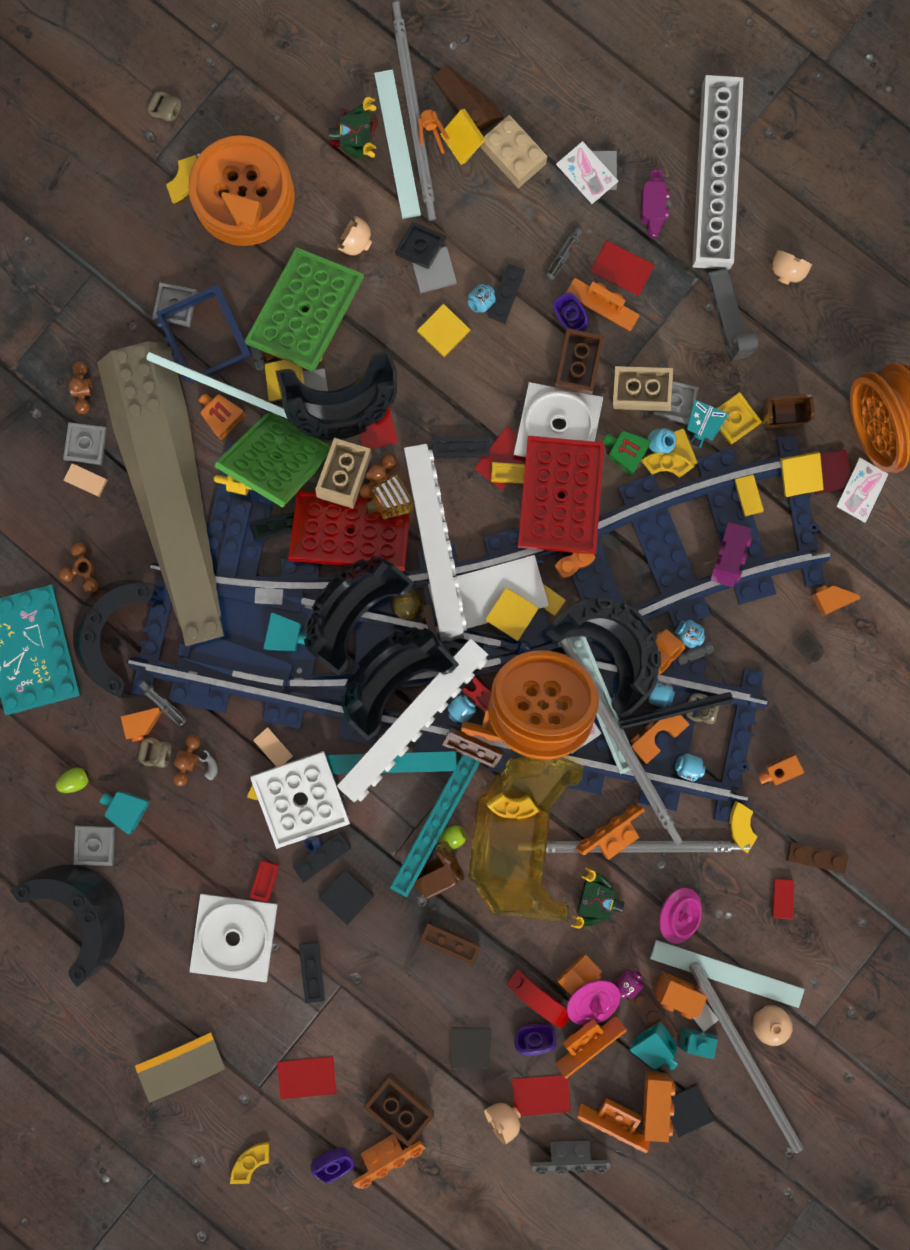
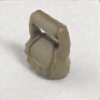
(168, 108)
(706, 715)
(159, 755)

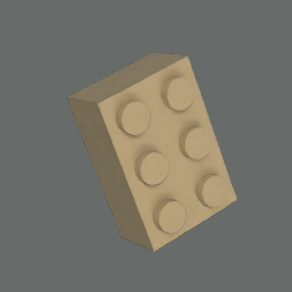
(514, 151)
(643, 388)
(343, 473)

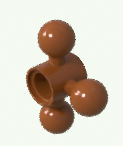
(80, 387)
(377, 475)
(67, 574)
(186, 760)

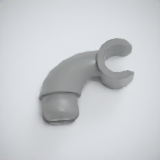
(212, 766)

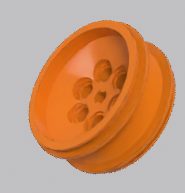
(242, 158)
(883, 416)
(542, 687)

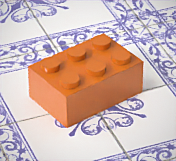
(680, 995)
(658, 1106)

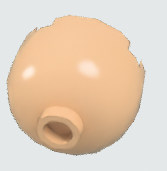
(355, 237)
(789, 267)
(772, 1025)
(504, 1121)

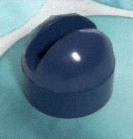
(523, 647)
(313, 843)

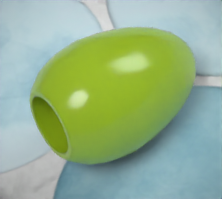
(72, 780)
(454, 836)

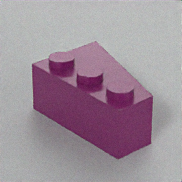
(731, 555)

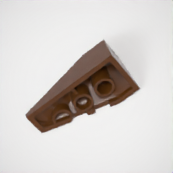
(465, 96)

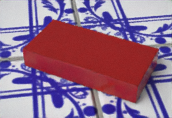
(264, 881)
(783, 898)

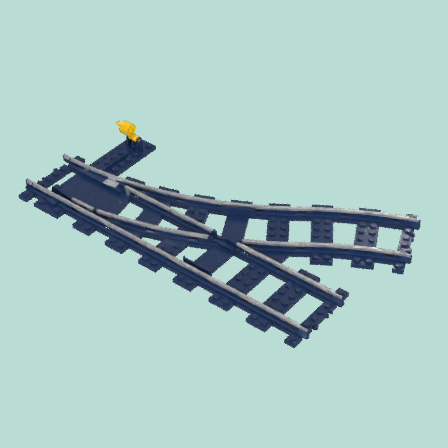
(286, 681)

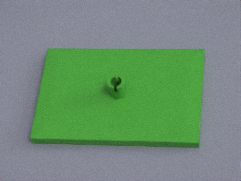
(304, 309)
(274, 458)

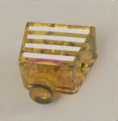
(390, 498)

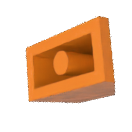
(243, 210)
(832, 598)
(140, 723)

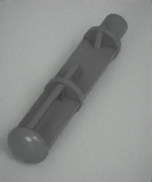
(563, 254)
(163, 704)

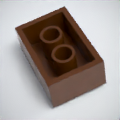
(579, 361)
(399, 1109)

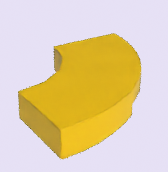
(178, 187)
(668, 462)
(512, 808)
(740, 826)
(248, 1162)

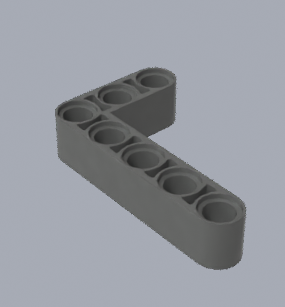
(737, 342)

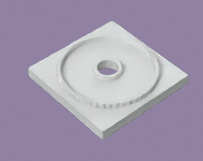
(546, 404)
(296, 822)
(253, 923)

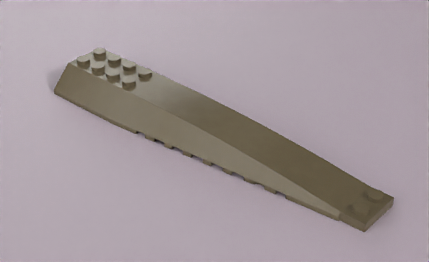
(160, 460)

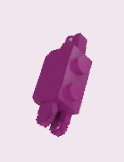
(654, 203)

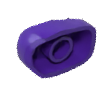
(571, 312)
(535, 1039)
(332, 1165)

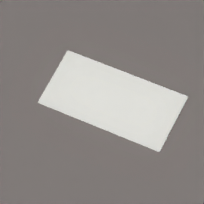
(484, 587)

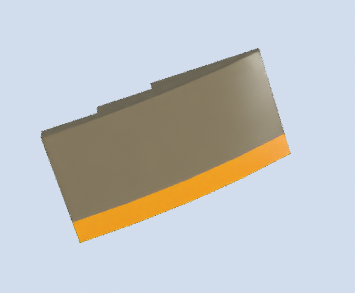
(179, 1067)

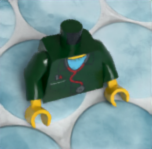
(356, 131)
(596, 900)

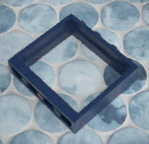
(188, 303)

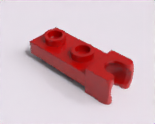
(480, 695)

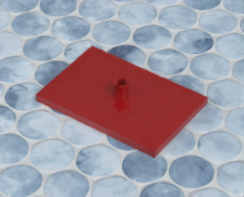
(561, 470)
(324, 529)

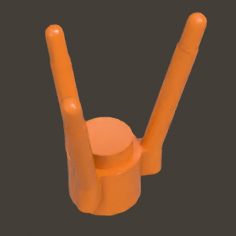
(430, 121)

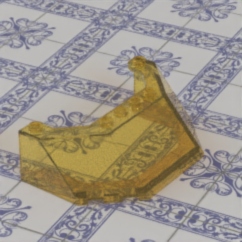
(511, 852)

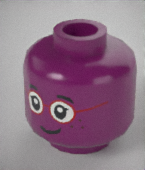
(629, 983)

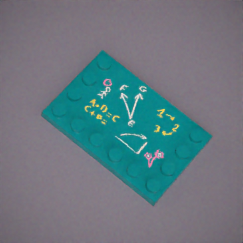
(34, 652)

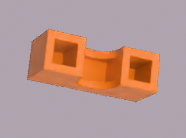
(644, 744)

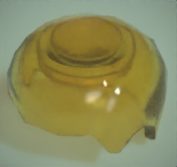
(408, 605)

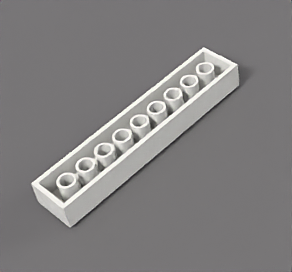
(717, 172)
(435, 543)
(410, 723)

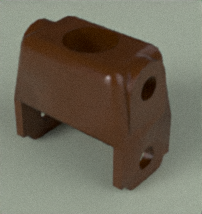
(787, 411)
(439, 872)

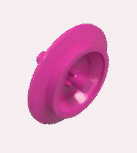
(680, 915)
(593, 1001)

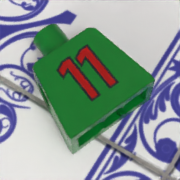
(627, 450)

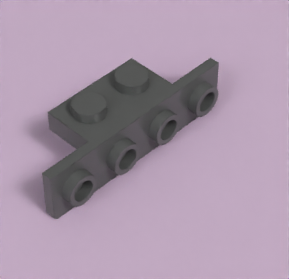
(570, 1156)

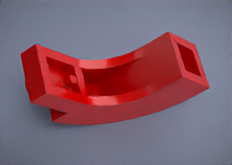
(538, 999)

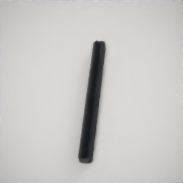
(675, 710)

